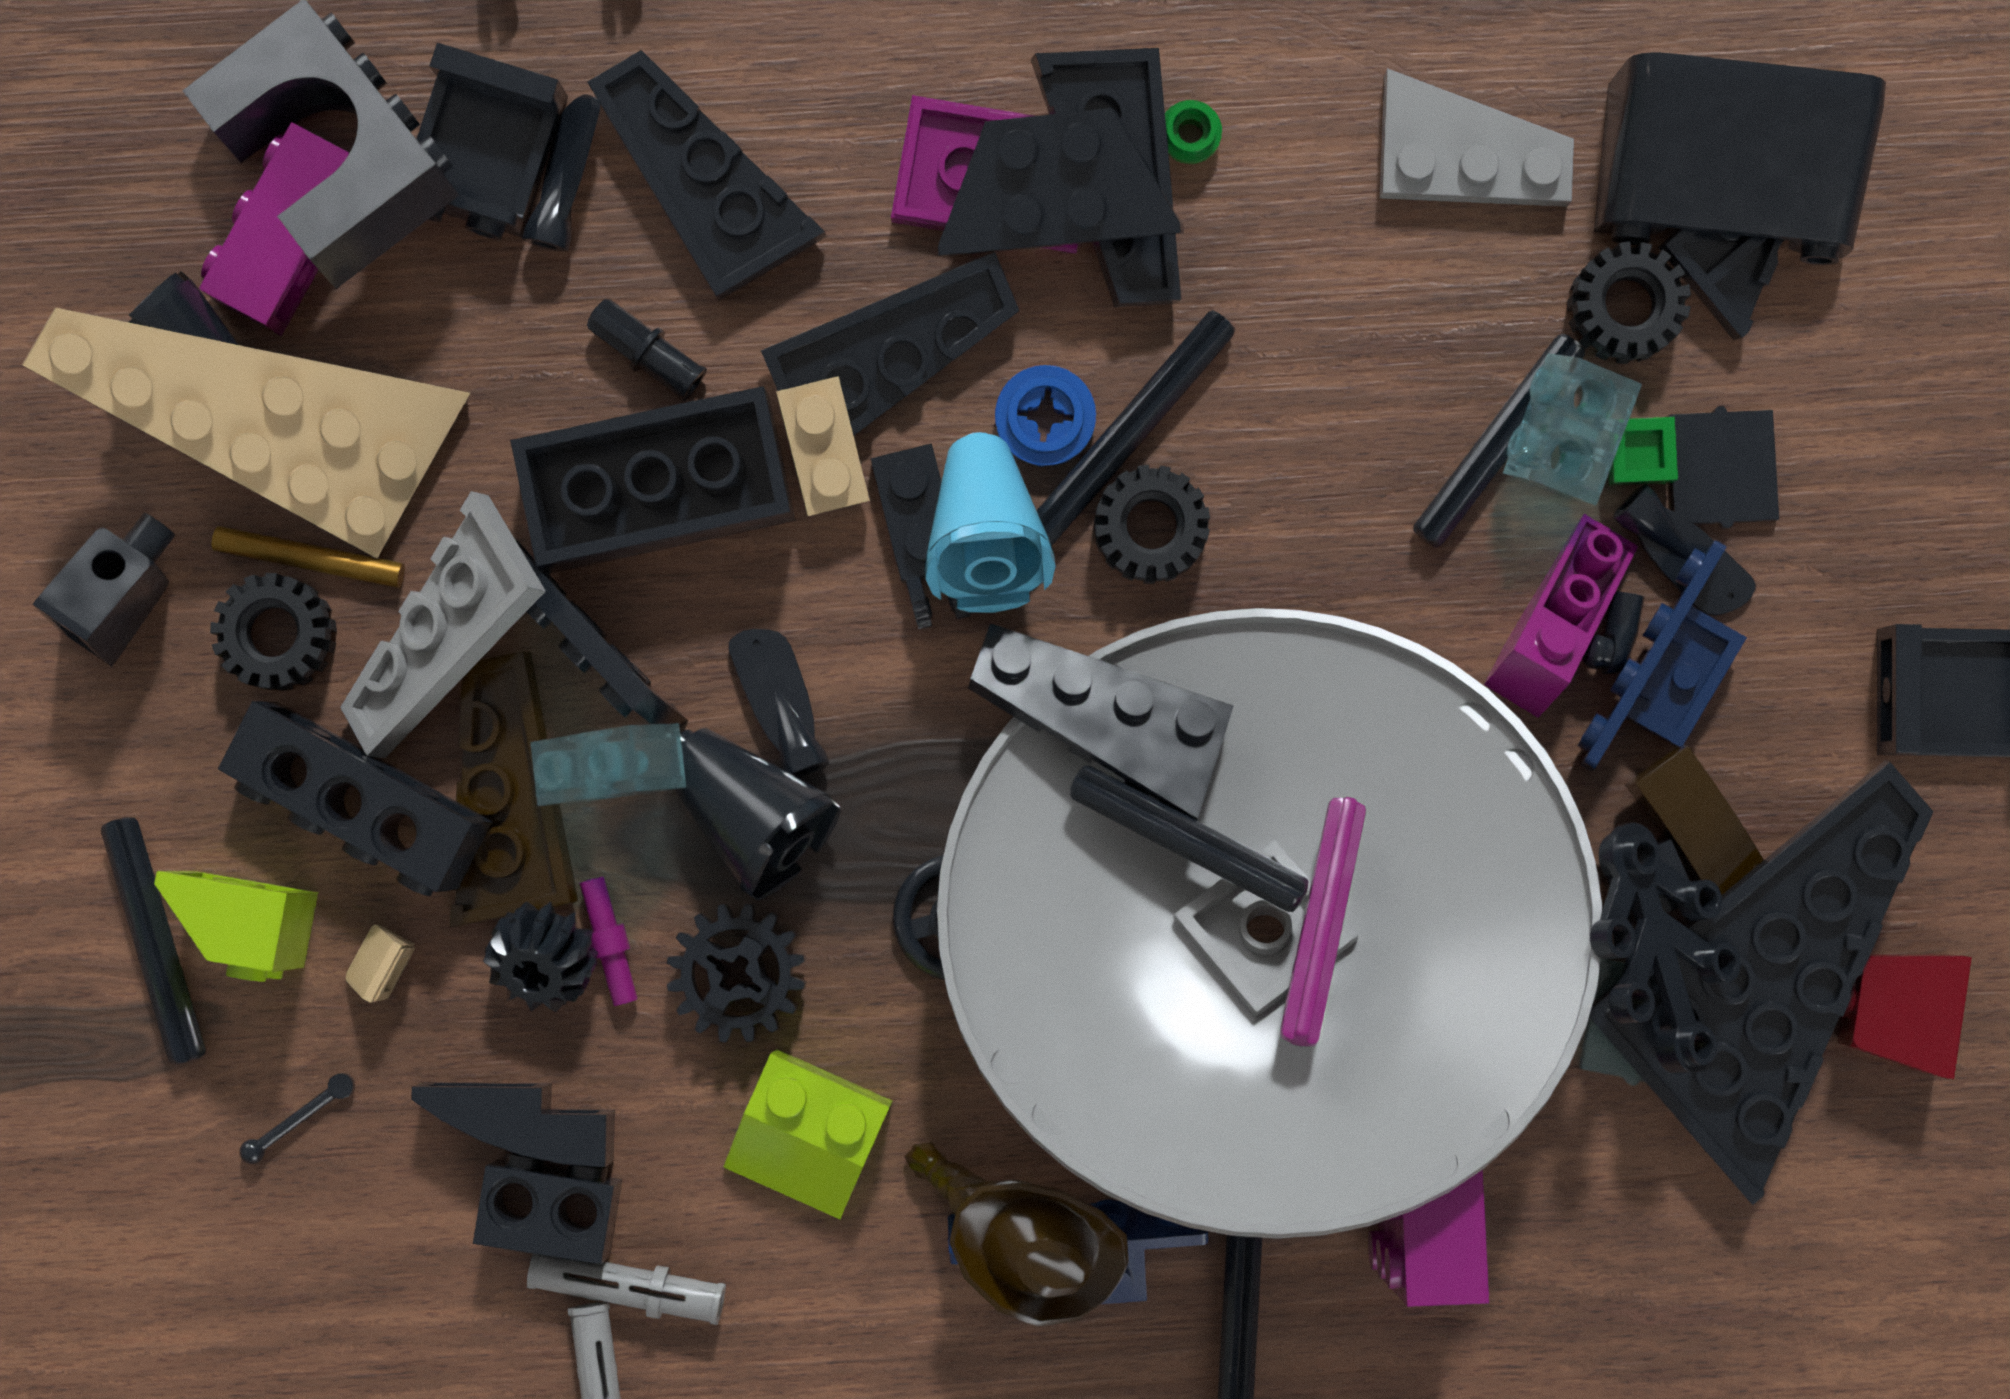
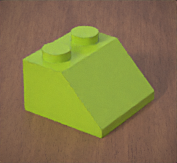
(241, 921)
(807, 1133)

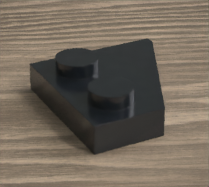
(1725, 272)

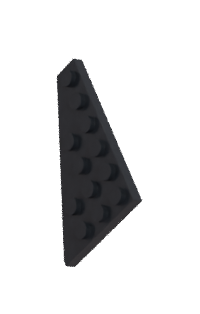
(1802, 940)

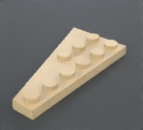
(294, 429)

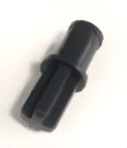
(646, 349)

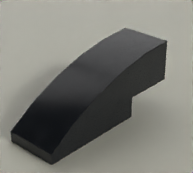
(522, 1120)

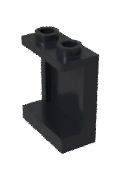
(495, 132)
(1943, 691)

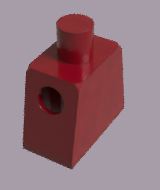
(1909, 1010)

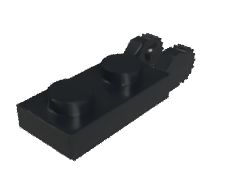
(909, 497)

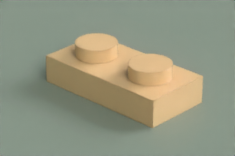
(823, 446)

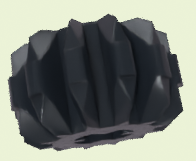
(540, 956)

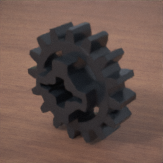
(721, 996)

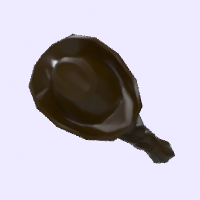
(1027, 1243)

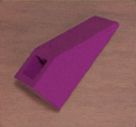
(1561, 617)

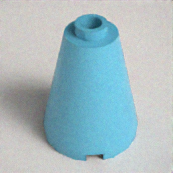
(986, 530)

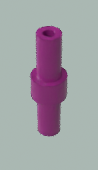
(609, 940)

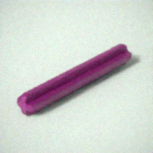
(1323, 922)

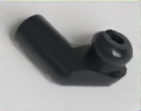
(1621, 632)

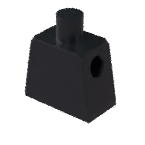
(108, 588)

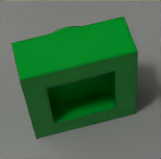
(1646, 453)

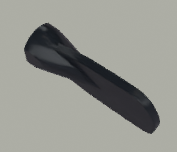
(551, 220)
(1669, 542)
(778, 698)

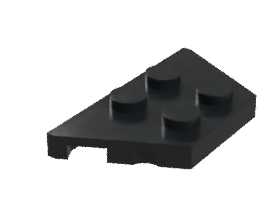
(1055, 186)

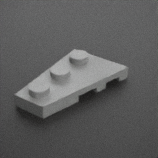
(1467, 152)

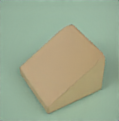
(379, 964)

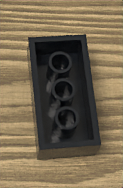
(652, 480)

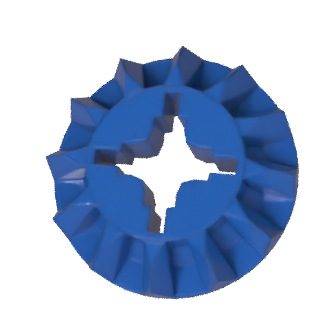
(1025, 394)

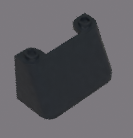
(1738, 151)

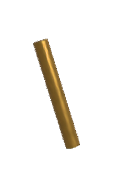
(308, 556)

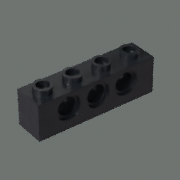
(262, 763)

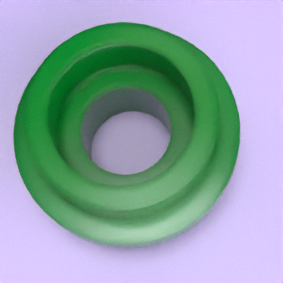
(1203, 117)

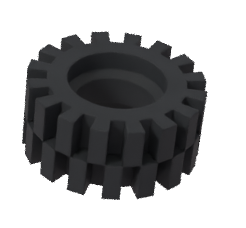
(1655, 276)
(1158, 486)
(246, 605)

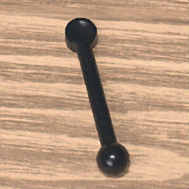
(339, 1087)

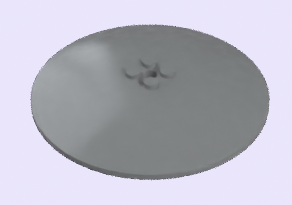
(1146, 1022)

